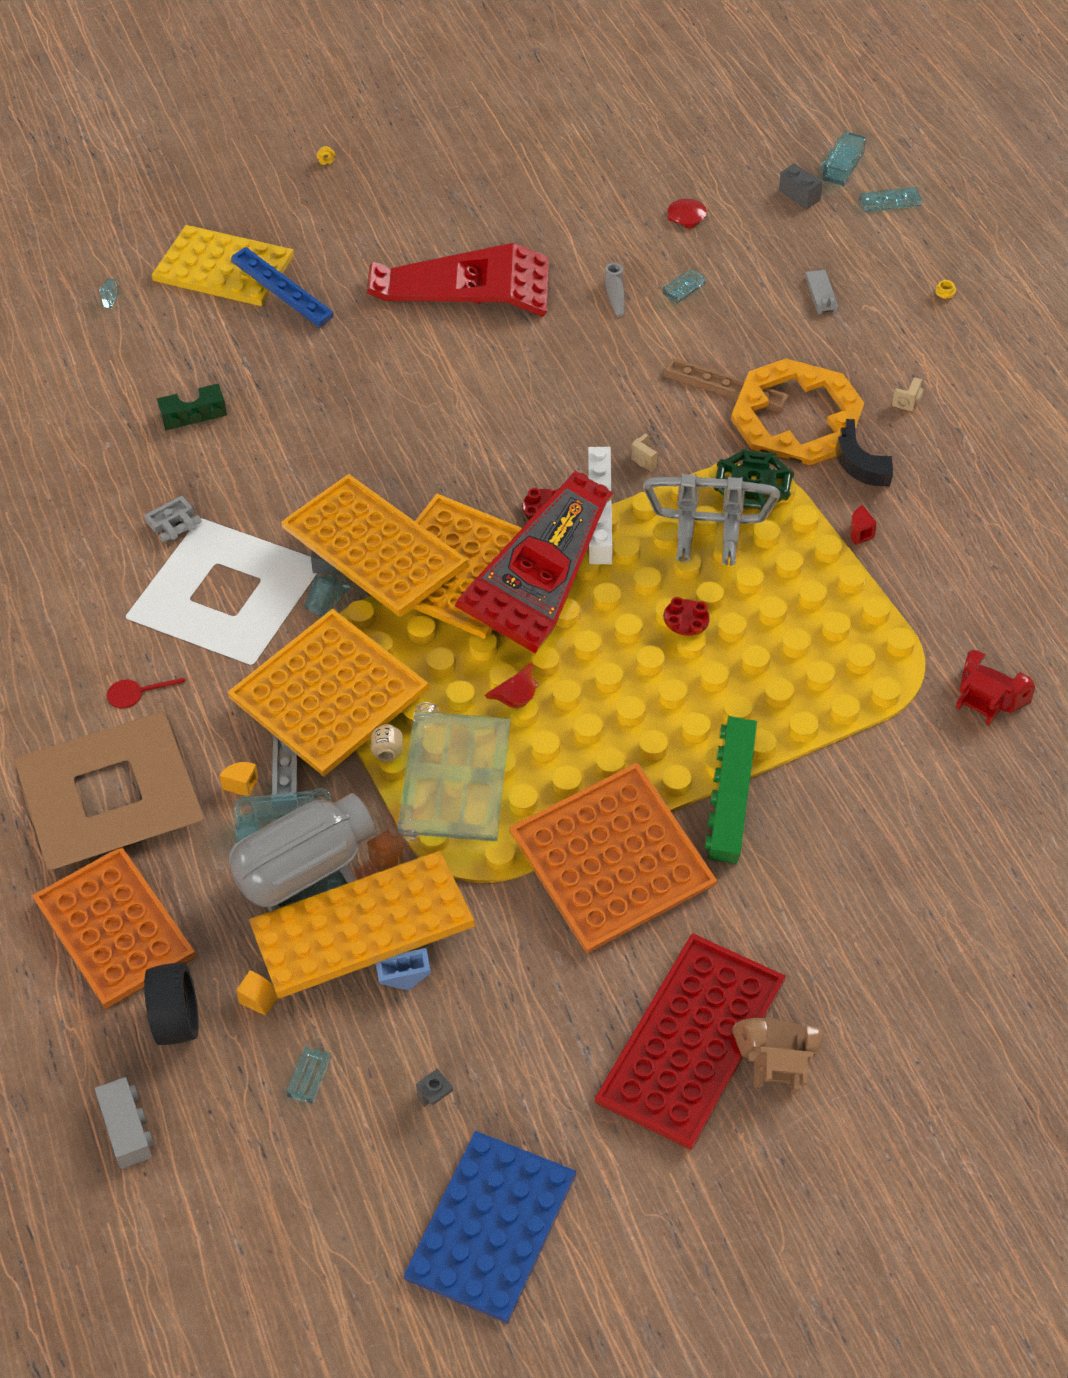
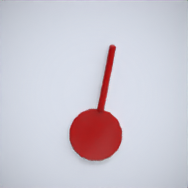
(128, 692)

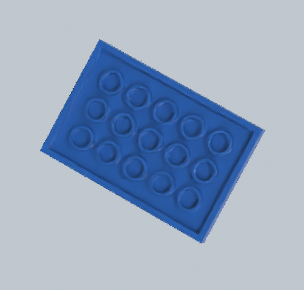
(490, 1226)

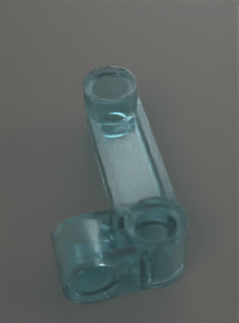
(270, 808)

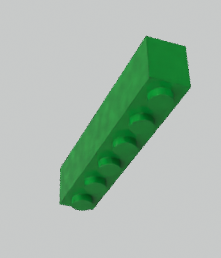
(732, 790)

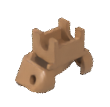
(777, 1049)

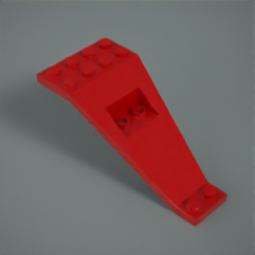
(490, 274)

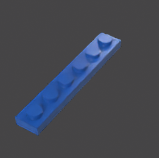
(282, 286)

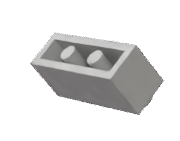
(124, 1122)

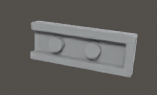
(821, 291)

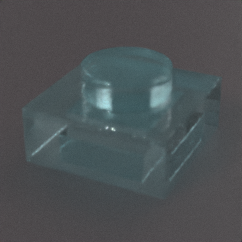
(109, 292)

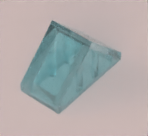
(324, 594)

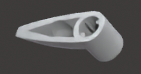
(615, 287)

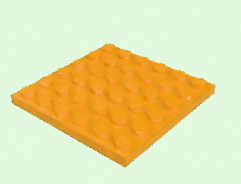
(475, 537)
(328, 691)

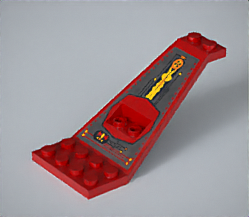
(534, 572)

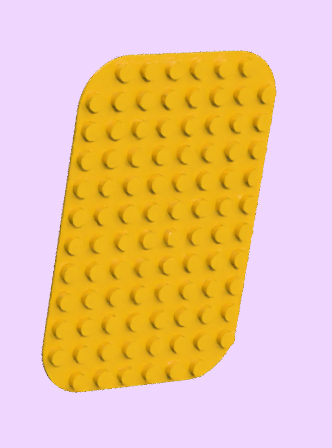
(789, 642)

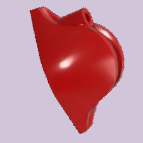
(516, 690)

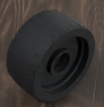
(171, 1004)

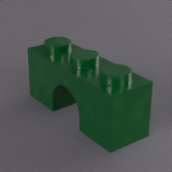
(178, 413)

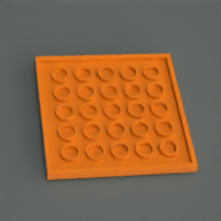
(612, 857)

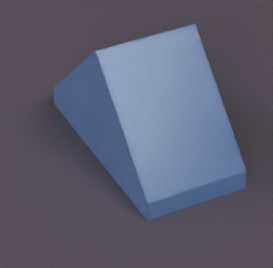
(404, 969)

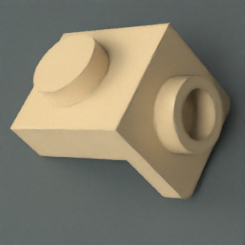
(908, 399)
(643, 454)

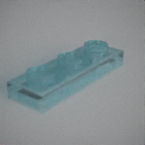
(890, 199)

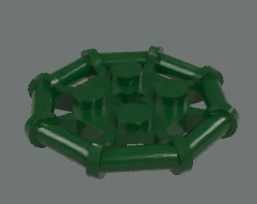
(756, 465)

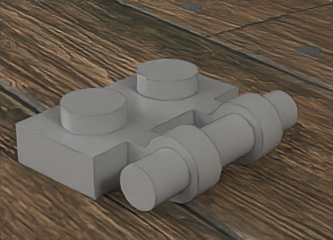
(170, 514)

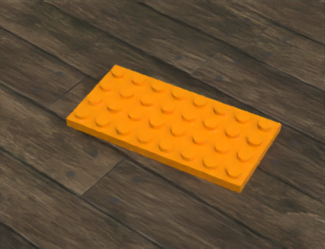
(374, 544)
(360, 923)

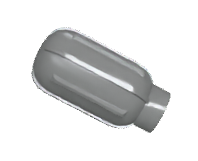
(299, 849)

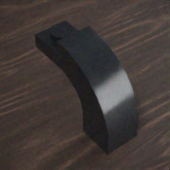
(860, 464)

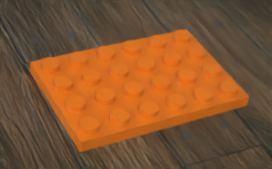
(112, 926)

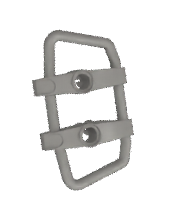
(732, 505)

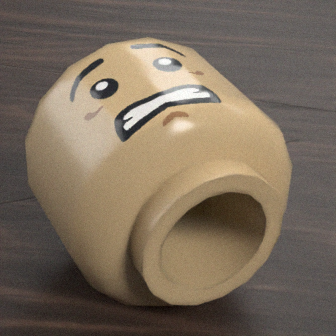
(386, 742)

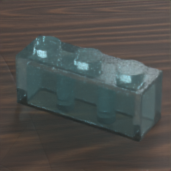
(843, 158)

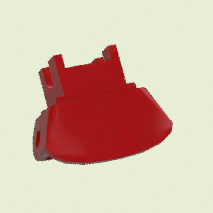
(991, 690)

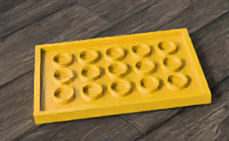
(203, 264)

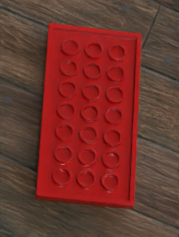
(685, 1043)

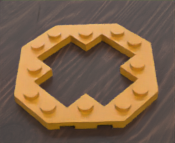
(809, 378)

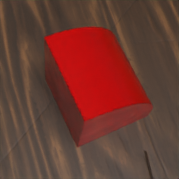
(862, 526)

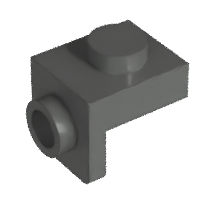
(433, 1088)

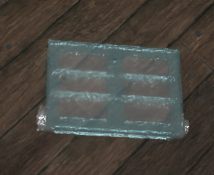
(454, 775)

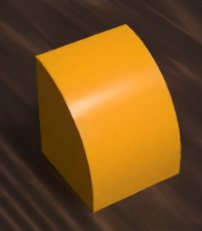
(239, 778)
(256, 993)

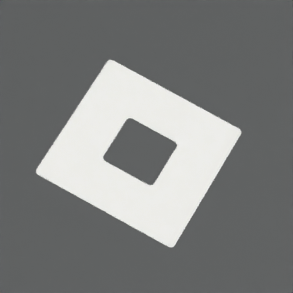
(243, 637)

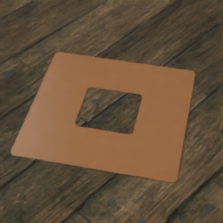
(56, 808)

